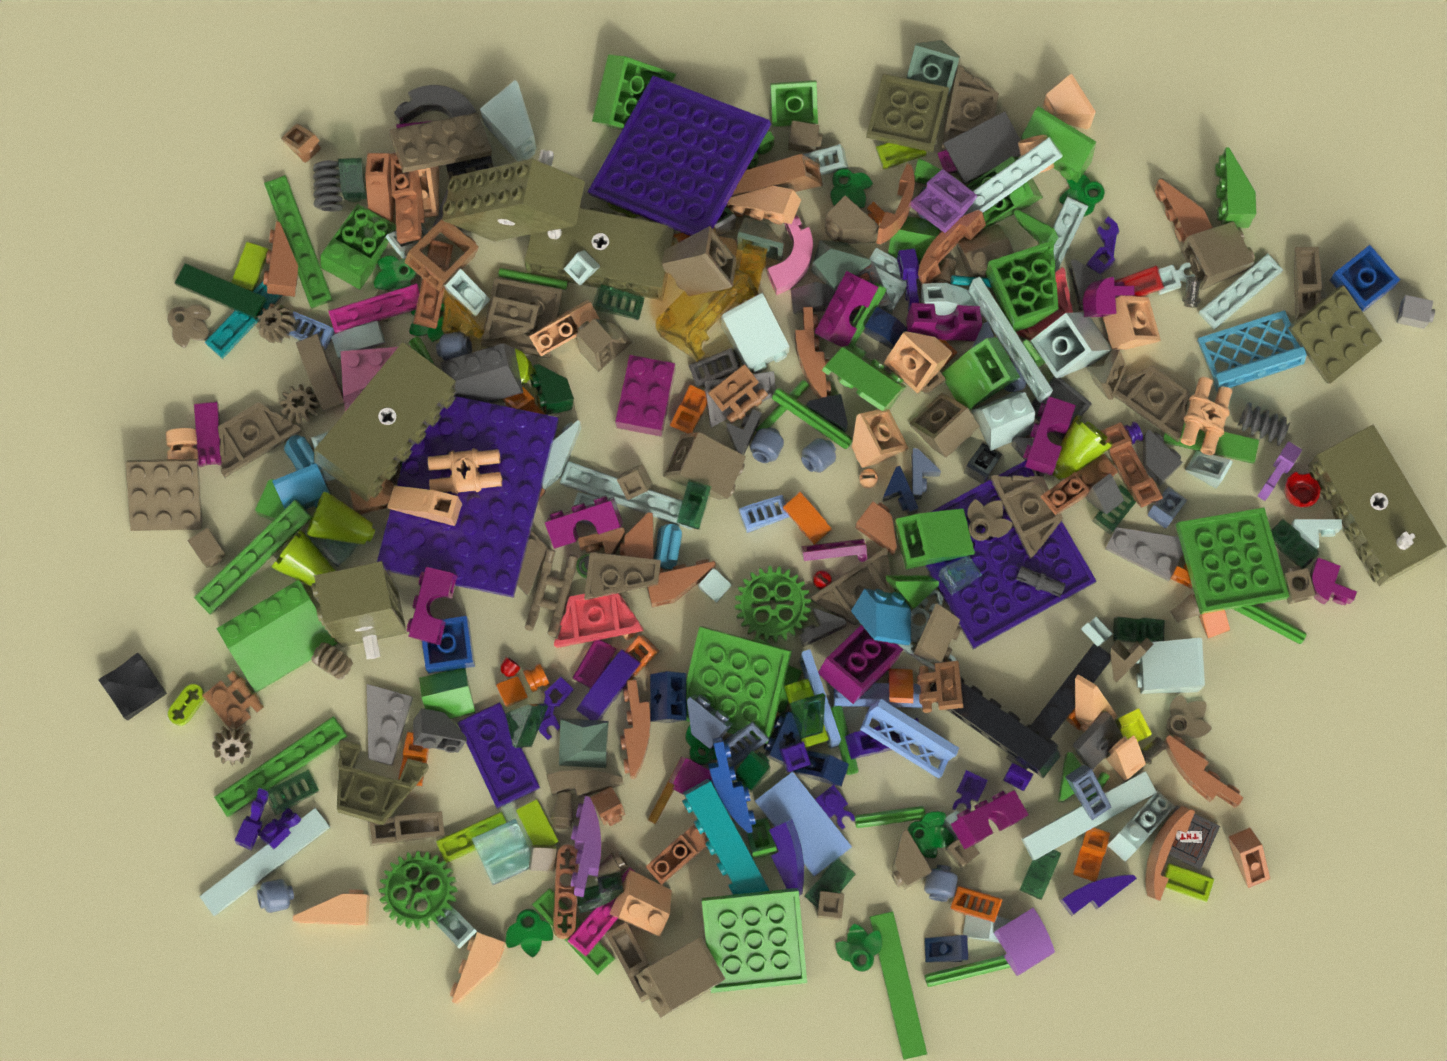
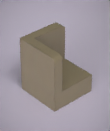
(634, 482)
(960, 855)
(830, 906)

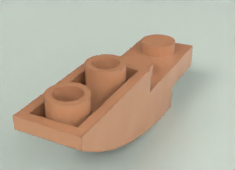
(409, 202)
(811, 361)
(1078, 485)
(636, 738)
(1191, 767)
(678, 854)

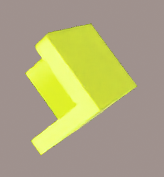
(1133, 724)

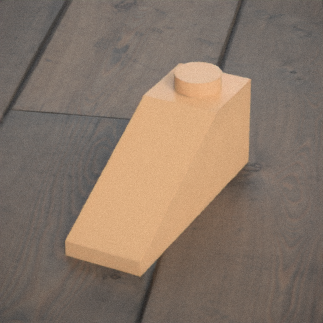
(430, 190)
(1089, 703)
(342, 909)

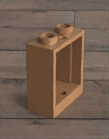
(429, 270)

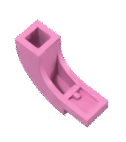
(794, 268)

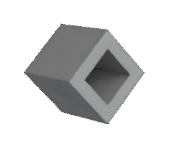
(1415, 312)

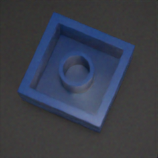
(1366, 278)
(454, 650)

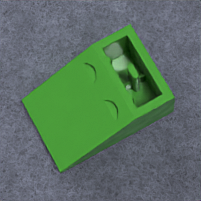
(1234, 191)
(1017, 200)
(357, 246)
(980, 373)
(933, 537)

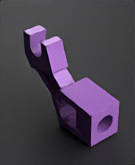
(1283, 465)

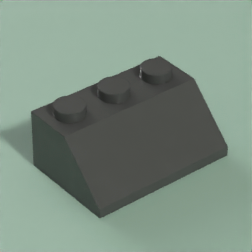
(485, 374)

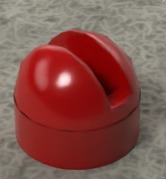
(818, 583)
(509, 667)

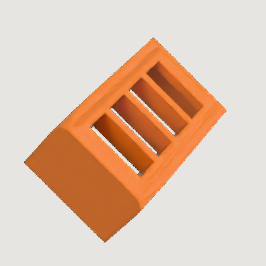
(634, 647)
(960, 900)

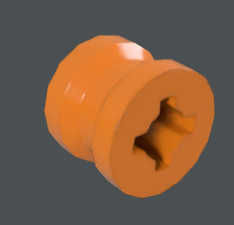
(536, 677)

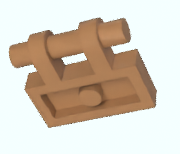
(733, 388)
(948, 686)
(227, 706)

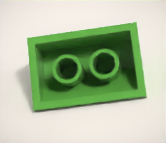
(1073, 144)

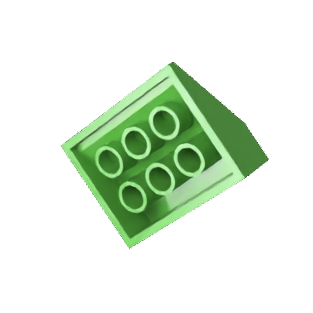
(275, 636)

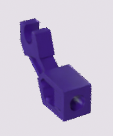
(1109, 239)
(908, 270)
(550, 719)
(252, 825)

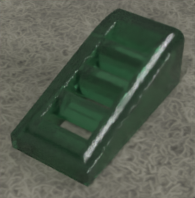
(607, 308)
(1108, 526)
(278, 789)

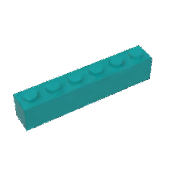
(723, 839)

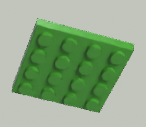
(1232, 560)
(738, 678)
(756, 939)

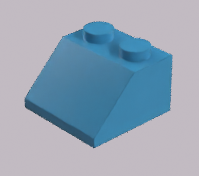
(302, 485)
(884, 616)

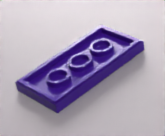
(499, 762)

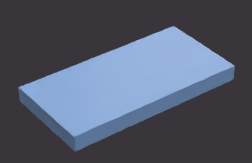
(810, 672)
(817, 833)

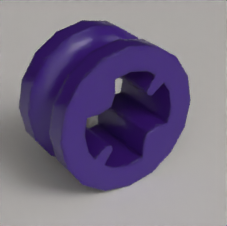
(1134, 432)

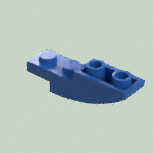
(731, 794)

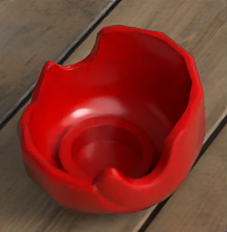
(1302, 490)

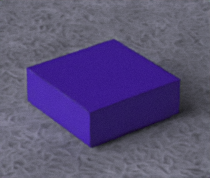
(795, 756)
(1018, 777)

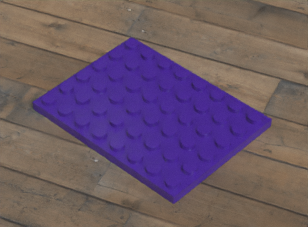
(493, 524)

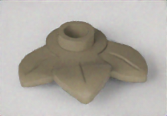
(191, 327)
(988, 517)
(1190, 716)

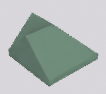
(934, 64)
(760, 235)
(836, 258)
(583, 743)

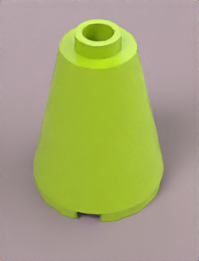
(1079, 448)
(339, 522)
(302, 560)

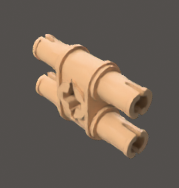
(1206, 416)
(473, 479)

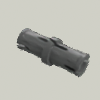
(1040, 581)

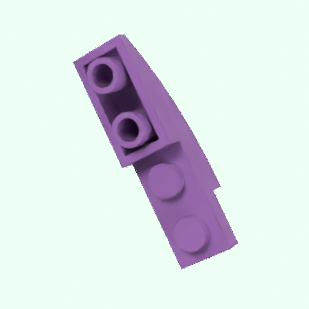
(588, 842)

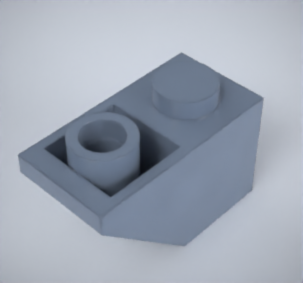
(706, 721)

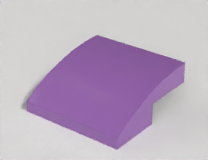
(943, 200)
(1025, 941)

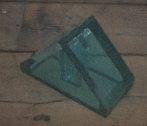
(959, 574)

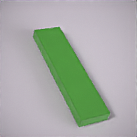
(1228, 446)
(598, 957)

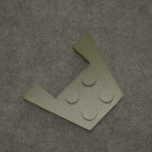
(370, 794)

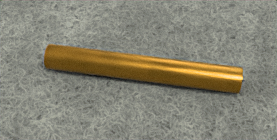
(662, 801)

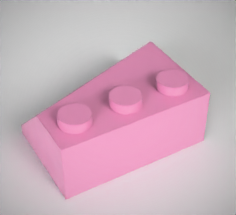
(360, 368)

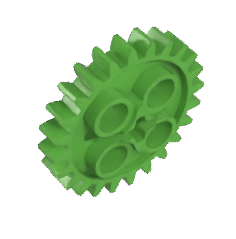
(771, 583)
(399, 880)

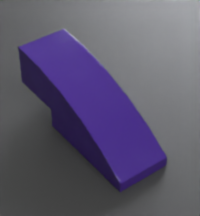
(608, 686)
(864, 745)
(790, 856)
(1096, 893)

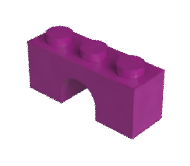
(849, 294)
(960, 325)
(1055, 417)
(601, 513)
(433, 585)
(1003, 811)

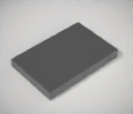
(983, 147)

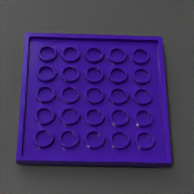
(679, 157)
(996, 598)

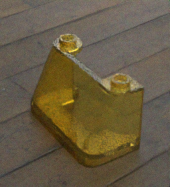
(690, 317)

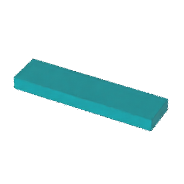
(237, 326)

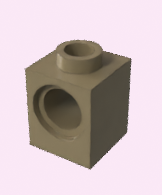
(804, 137)
(207, 548)
(1303, 594)

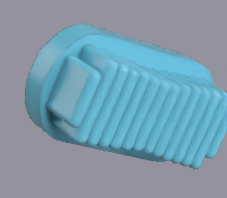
(299, 452)
(668, 545)

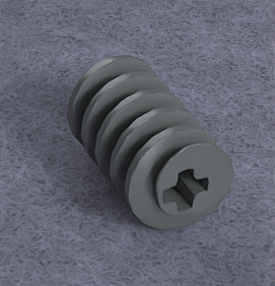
(325, 186)
(1264, 423)

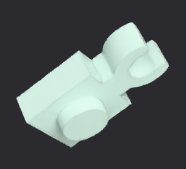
(1171, 277)

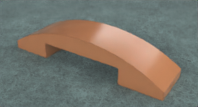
(893, 222)
(966, 226)
(1130, 467)
(1160, 850)

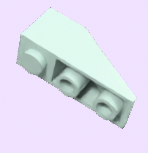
(945, 297)
(561, 452)
(1141, 826)

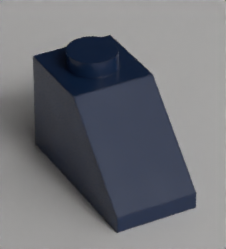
(884, 328)
(824, 768)

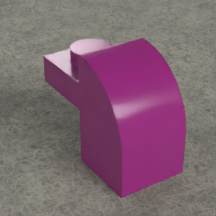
(1101, 295)
(1323, 579)

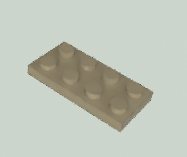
(440, 142)

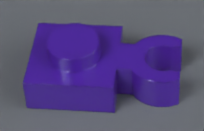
(970, 789)
(833, 803)
(278, 830)

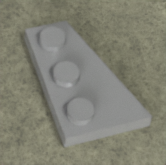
(1147, 550)
(386, 720)

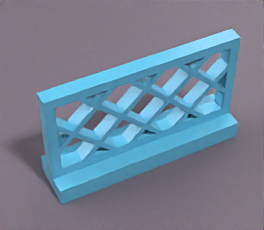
(1263, 365)

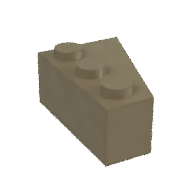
(601, 342)

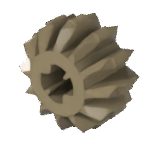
(276, 323)
(300, 395)
(332, 660)
(232, 753)

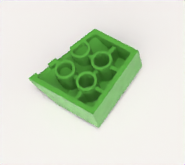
(622, 88)
(1025, 285)
(866, 375)

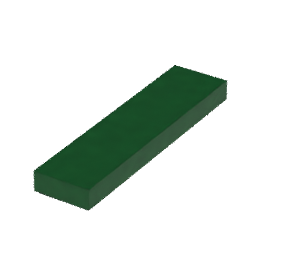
(220, 291)

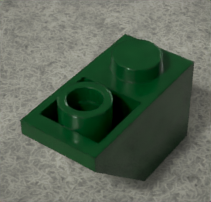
(552, 390)
(753, 770)

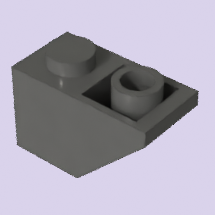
(1158, 459)
(437, 731)

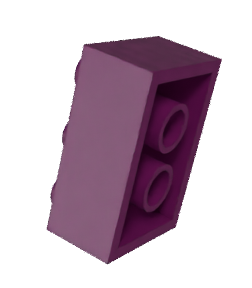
(645, 395)
(858, 664)

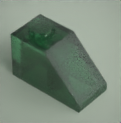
(352, 179)

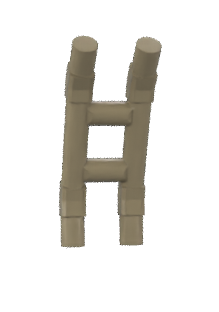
(544, 580)

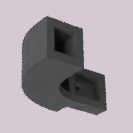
(433, 99)

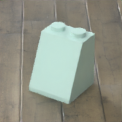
(509, 122)
(755, 334)
(1071, 344)
(1005, 419)
(1172, 667)

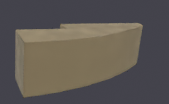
(1306, 279)
(320, 372)
(584, 781)
(407, 828)
(629, 955)

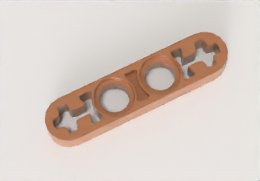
(564, 891)

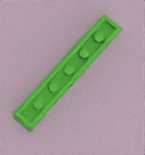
(299, 241)
(253, 557)
(281, 766)
(899, 987)

